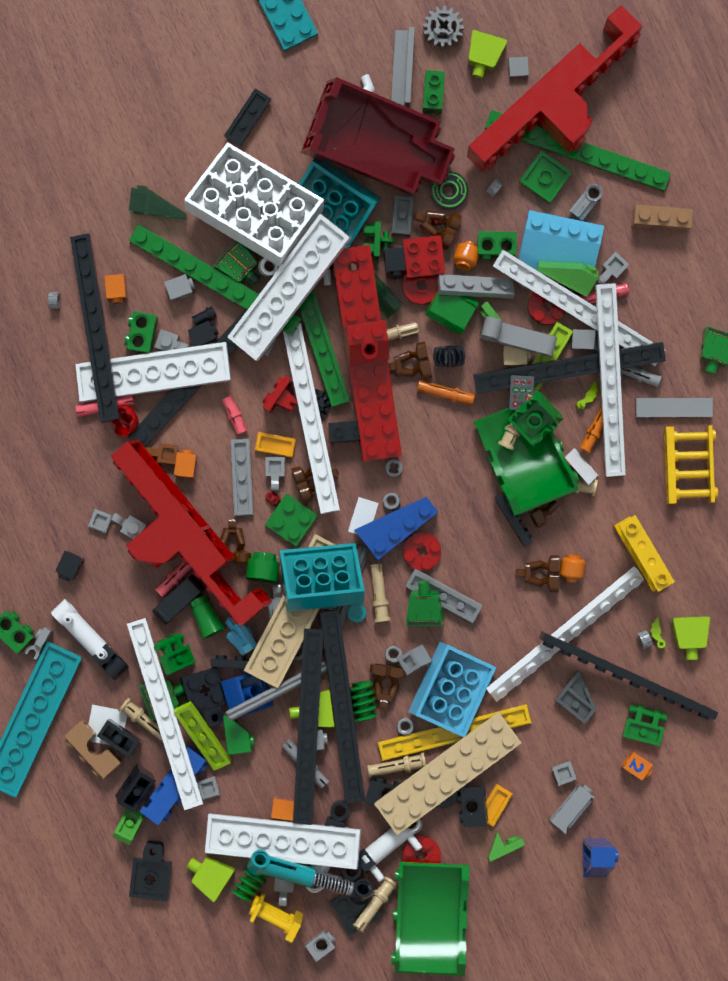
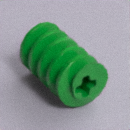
(363, 701)
(248, 884)

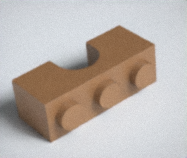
(658, 216)
(79, 739)

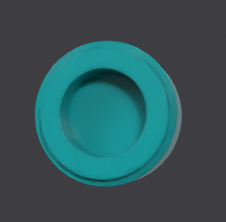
(356, 612)

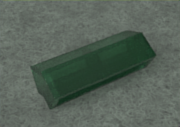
(387, 300)

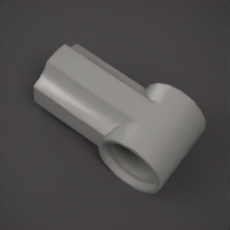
(585, 203)

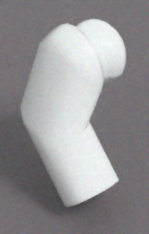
(367, 83)

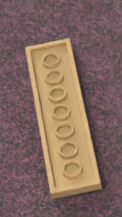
(281, 638)
(447, 773)

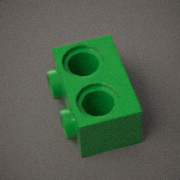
(433, 92)
(496, 240)
(146, 333)
(9, 636)

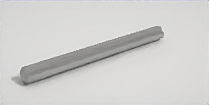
(267, 696)

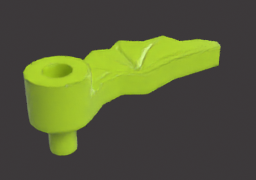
(589, 396)
(656, 632)

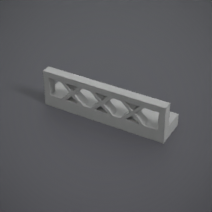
(403, 66)

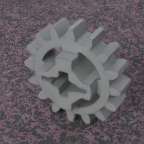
(437, 32)

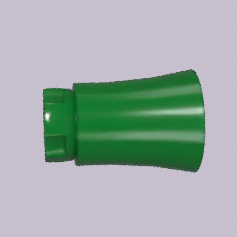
(206, 617)

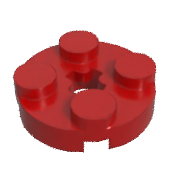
(420, 296)
(540, 314)
(412, 555)
(428, 845)

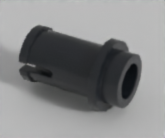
(204, 316)

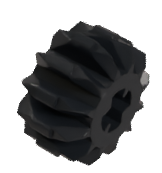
(449, 356)

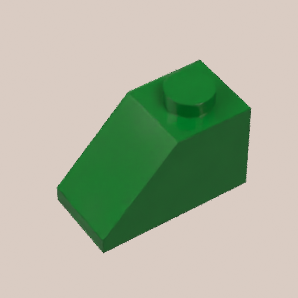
(237, 737)

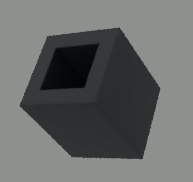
(203, 334)
(69, 566)

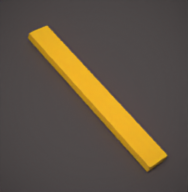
(439, 736)

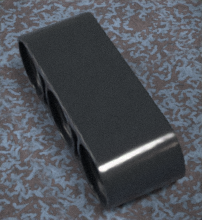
(178, 599)

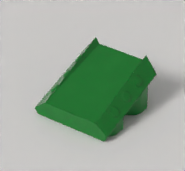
(452, 311)
(535, 418)

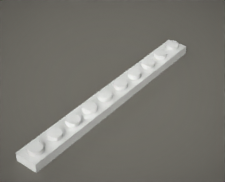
(562, 297)
(610, 379)
(311, 421)
(566, 632)
(164, 714)

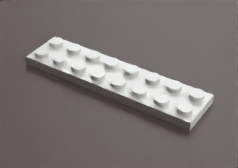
(289, 287)
(161, 371)
(283, 840)

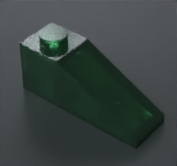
(149, 203)

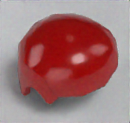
(128, 422)

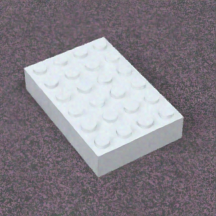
(253, 204)

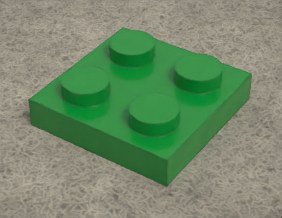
(545, 177)
(291, 519)

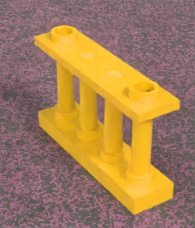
(672, 456)
(644, 553)
(288, 922)

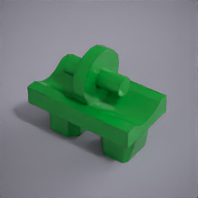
(374, 230)

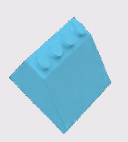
(559, 240)
(452, 689)

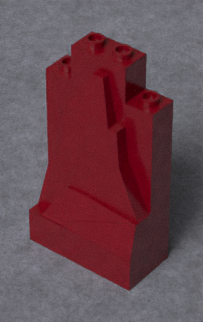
(377, 138)

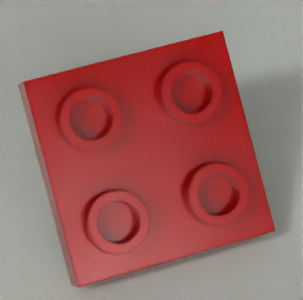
(424, 256)
(280, 396)

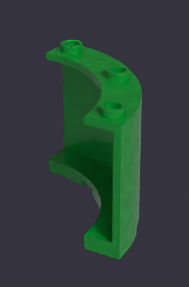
(528, 473)
(431, 919)

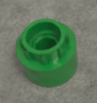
(263, 568)

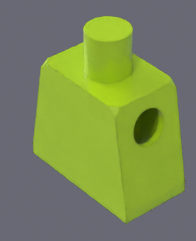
(485, 52)
(691, 634)
(325, 710)
(210, 876)

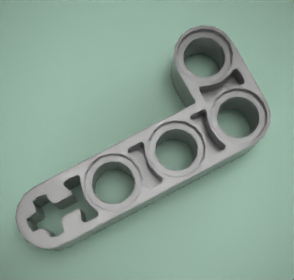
(517, 337)

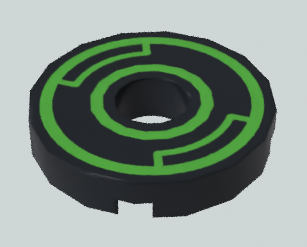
(453, 201)

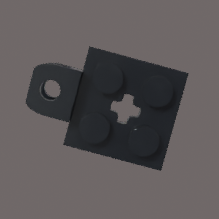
(211, 703)
(151, 864)

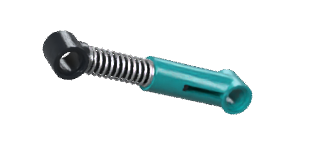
(307, 876)

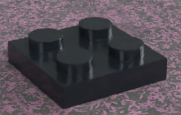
(349, 912)

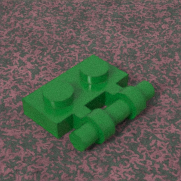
(177, 659)
(644, 731)

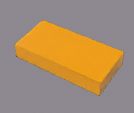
(275, 444)
(496, 803)

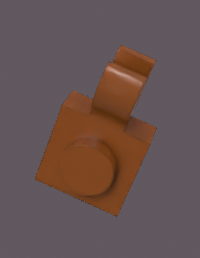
(165, 453)

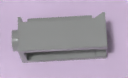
(572, 807)

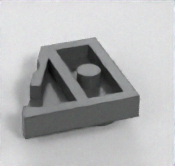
(577, 698)

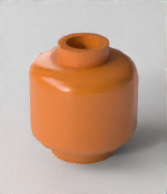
(466, 255)
(572, 567)

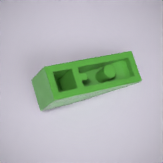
(571, 274)

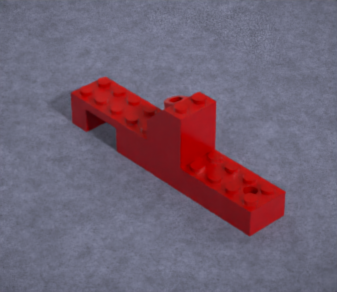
(556, 97)
(367, 371)
(181, 531)

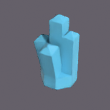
(240, 637)

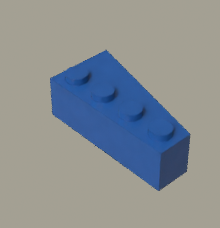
(393, 528)
(167, 793)
(598, 857)

